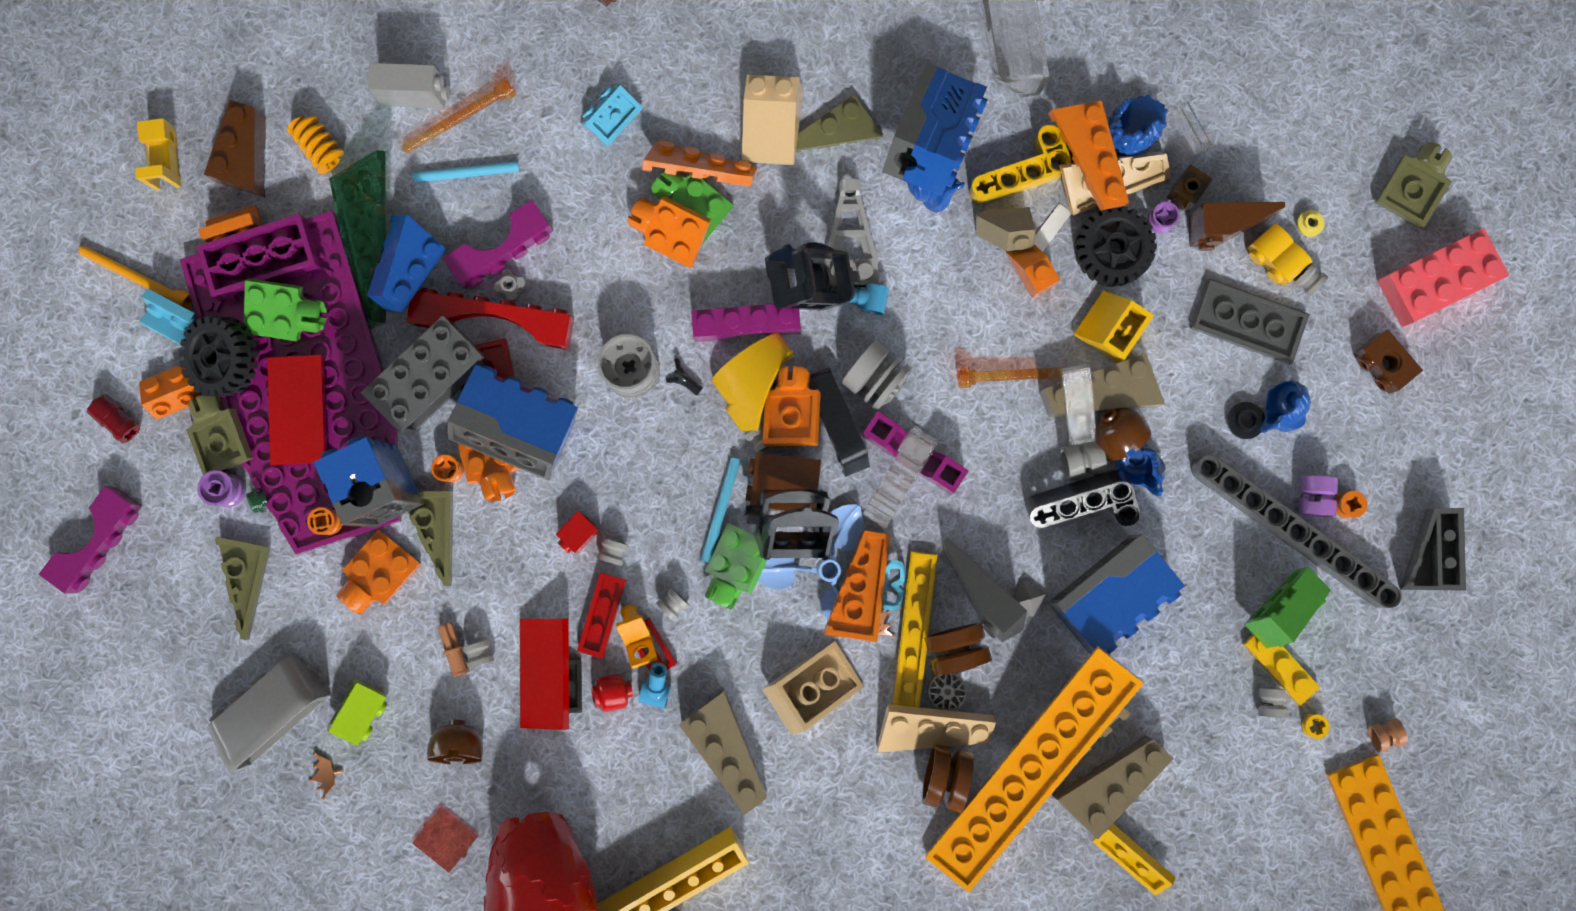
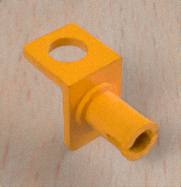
(635, 636)

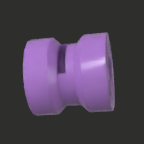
(1166, 213)

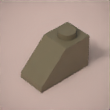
(1007, 228)

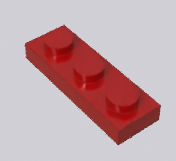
(601, 615)

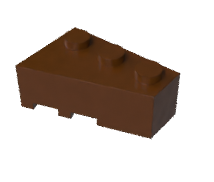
(239, 150)

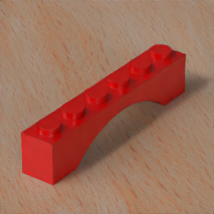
(548, 328)

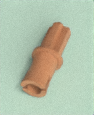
(453, 649)

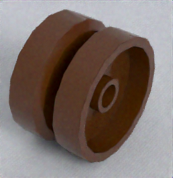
(959, 653)
(948, 778)

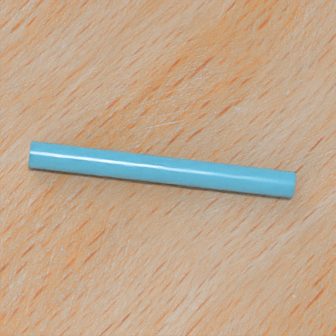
(468, 171)
(720, 509)

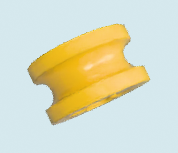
(1323, 728)

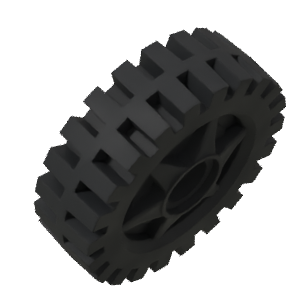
(1129, 232)
(218, 356)

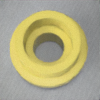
(1303, 226)

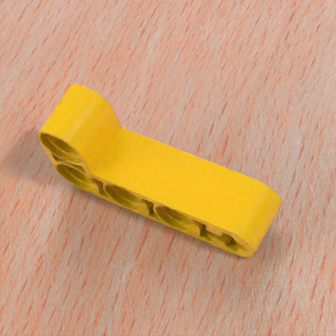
(1017, 171)

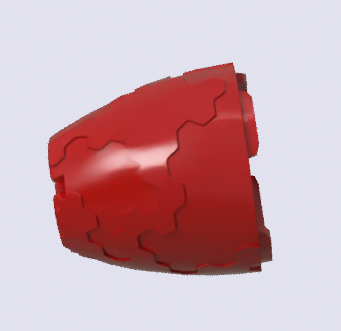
(538, 867)

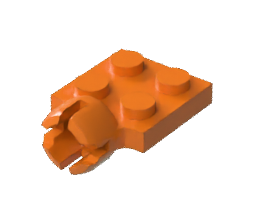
(670, 228)
(792, 410)
(490, 473)
(375, 573)

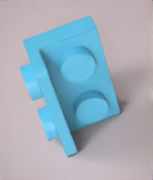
(611, 114)
(166, 316)

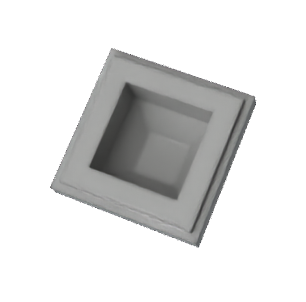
(1029, 597)

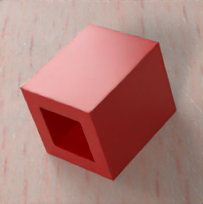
(577, 533)

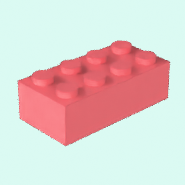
(1443, 278)

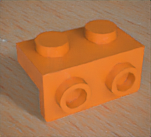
(230, 224)
(166, 392)

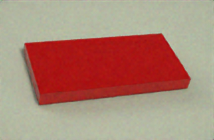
(296, 409)
(544, 673)

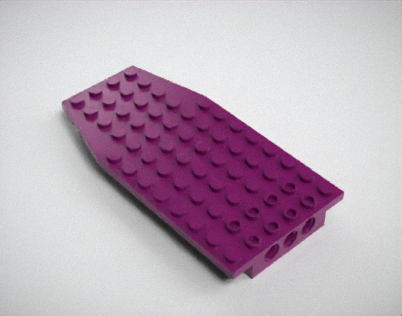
(313, 257)

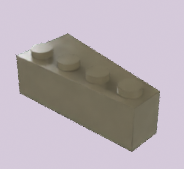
(1121, 385)
(724, 748)
(1113, 785)

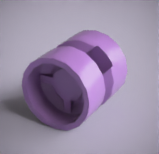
(1318, 486)
(221, 489)

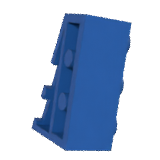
(404, 264)

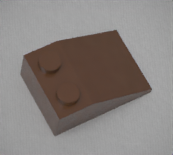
(1219, 222)

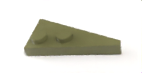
(841, 125)
(434, 530)
(244, 572)

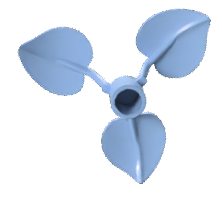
(779, 571)

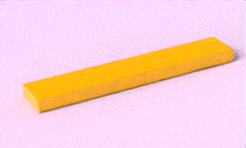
(914, 629)

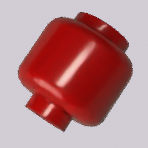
(611, 693)

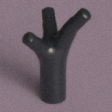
(683, 379)

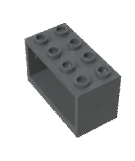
(425, 376)

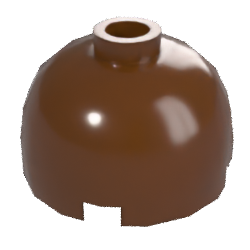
(1120, 432)
(455, 744)

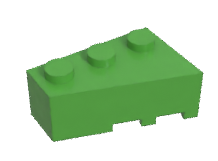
(1288, 609)

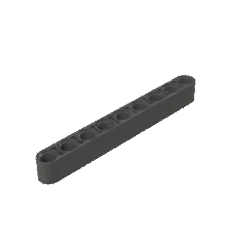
(1307, 535)

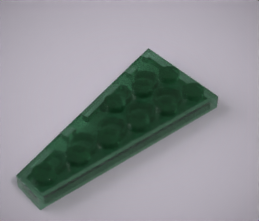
(361, 216)

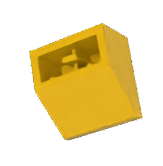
(1113, 325)

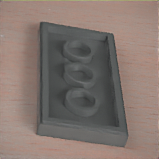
(1249, 321)

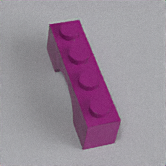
(471, 265)
(744, 320)
(939, 468)
(111, 514)

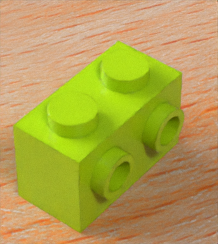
(356, 712)

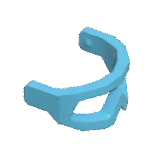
(894, 564)

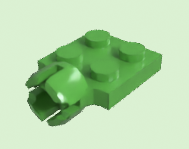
(695, 195)
(280, 310)
(733, 566)

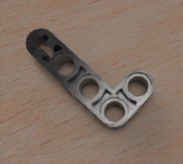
(839, 424)
(1083, 505)

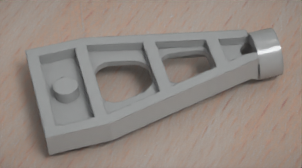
(868, 263)

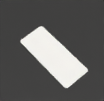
(1051, 227)

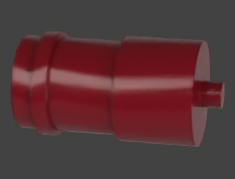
(113, 418)

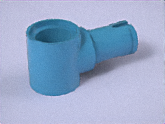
(871, 298)
(655, 688)

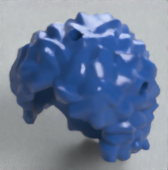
(1137, 124)

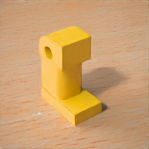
(161, 153)

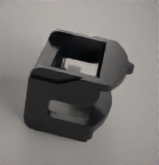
(812, 278)
(793, 544)

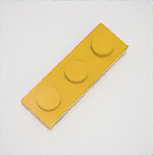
(1283, 669)
(1135, 860)

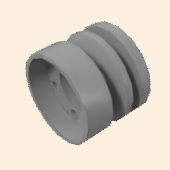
(633, 352)
(877, 375)

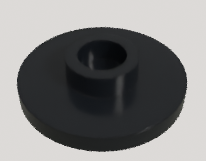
(1245, 420)

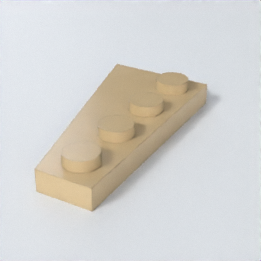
(1137, 172)
(923, 727)

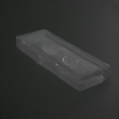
(1078, 404)

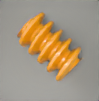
(315, 143)

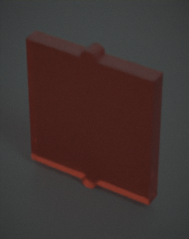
(445, 839)

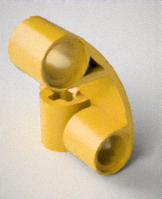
(748, 378)

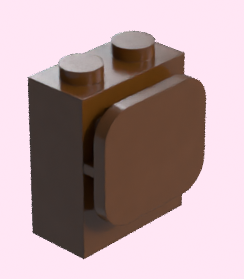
(781, 473)

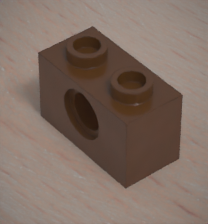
(1401, 364)

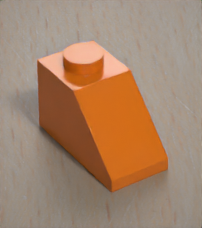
(1034, 270)

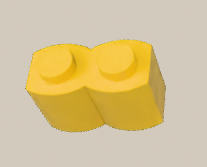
(1279, 255)

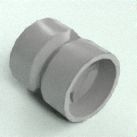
(1082, 460)

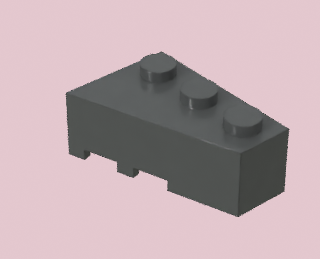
(1438, 552)

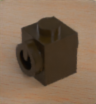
(1189, 188)

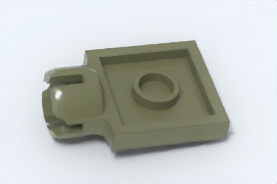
(1417, 185)
(217, 435)

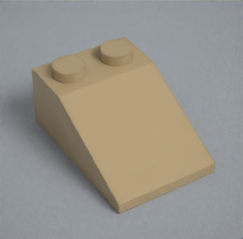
(771, 119)
(813, 688)

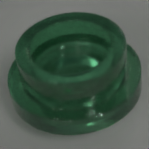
(257, 500)

